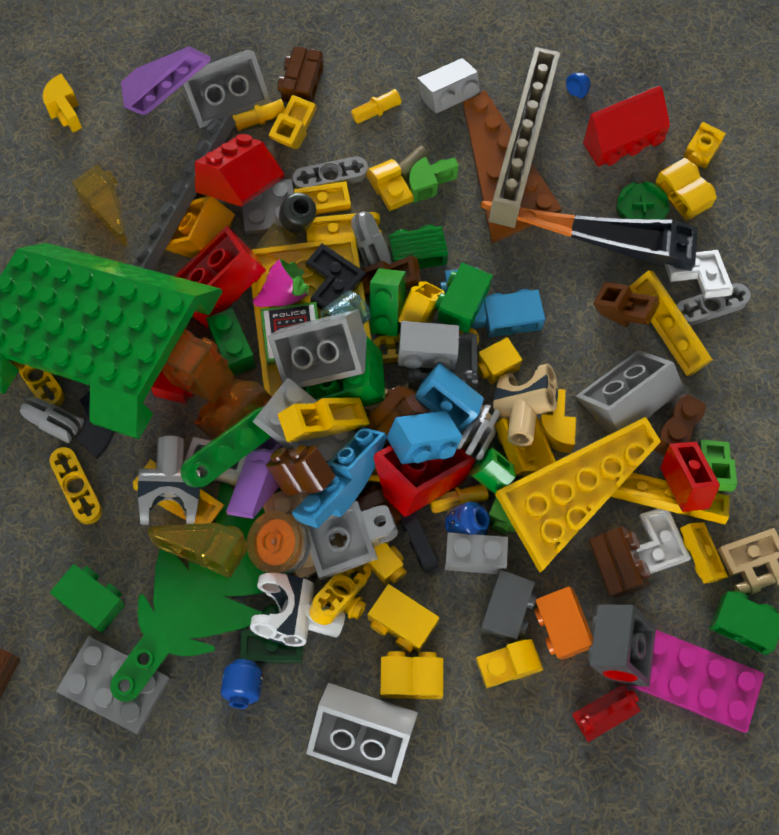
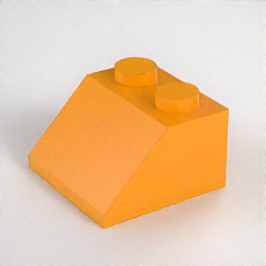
(199, 226)

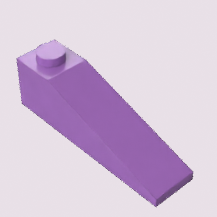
(160, 78)

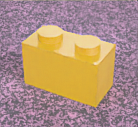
(402, 619)

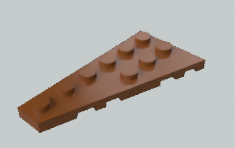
(489, 144)

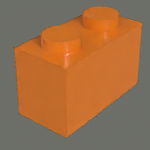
(564, 623)

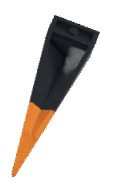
(646, 240)

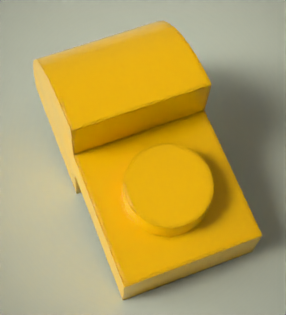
(60, 101)
(292, 124)
(389, 184)
(558, 427)
(509, 663)

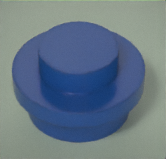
(578, 84)

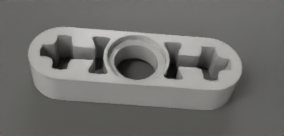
(336, 166)
(704, 314)

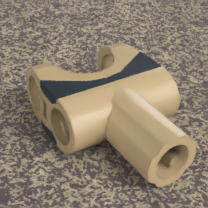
(525, 401)

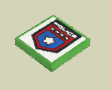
(284, 316)

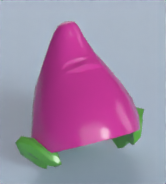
(282, 286)

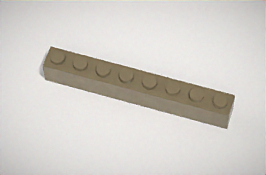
(524, 138)

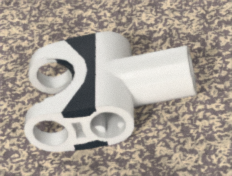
(293, 621)

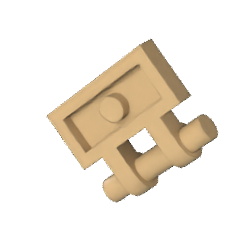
(751, 553)

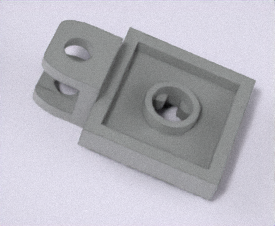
(361, 534)

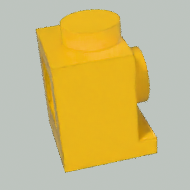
(704, 145)
(389, 564)

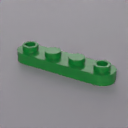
(224, 451)

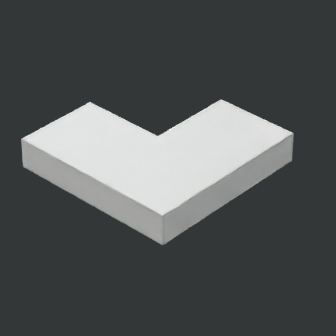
(708, 271)
(665, 544)

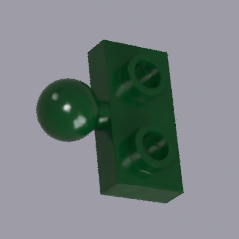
(266, 651)

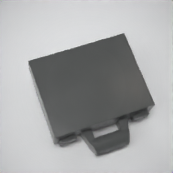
(465, 367)

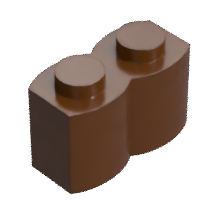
(681, 422)
(300, 470)

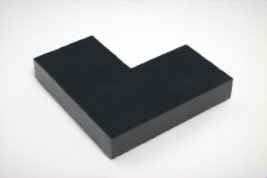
(336, 271)

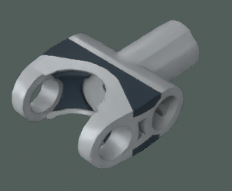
(166, 481)

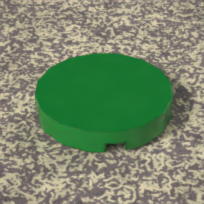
(643, 202)

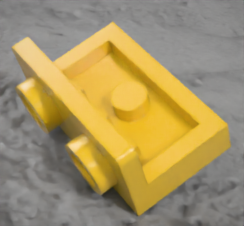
(526, 458)

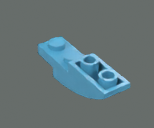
(352, 470)

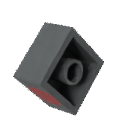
(622, 645)

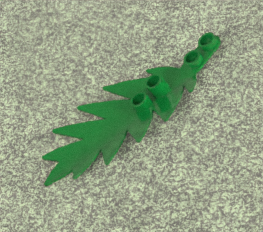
(189, 607)

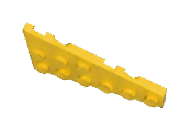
(564, 496)

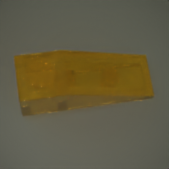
(100, 195)
(205, 544)

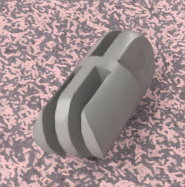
(369, 239)
(51, 418)
(480, 431)

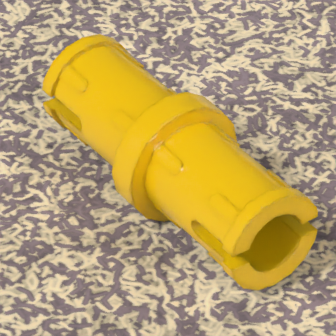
(259, 115)

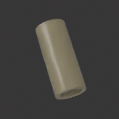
(407, 164)

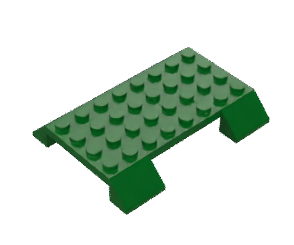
(95, 326)

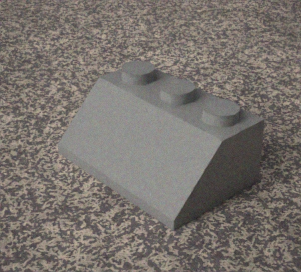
(226, 88)
(321, 349)
(631, 391)
(361, 733)

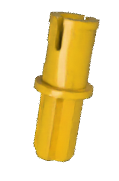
(376, 106)
(459, 496)

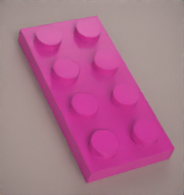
(703, 682)

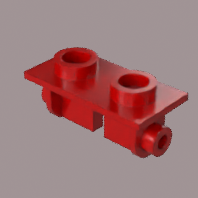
(606, 712)

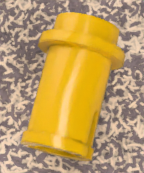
(354, 608)

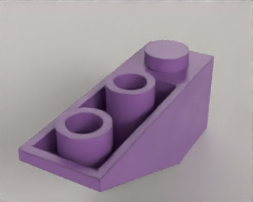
(254, 483)

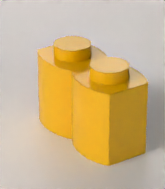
(686, 188)
(421, 303)
(411, 676)

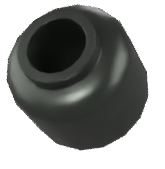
(297, 212)

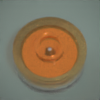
(278, 543)

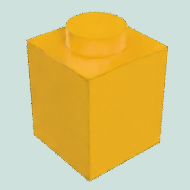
(498, 360)

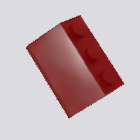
(627, 127)
(237, 171)
(226, 265)
(418, 484)

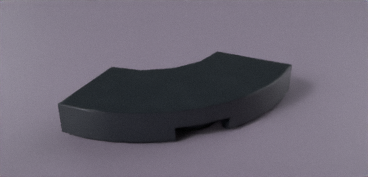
(93, 437)

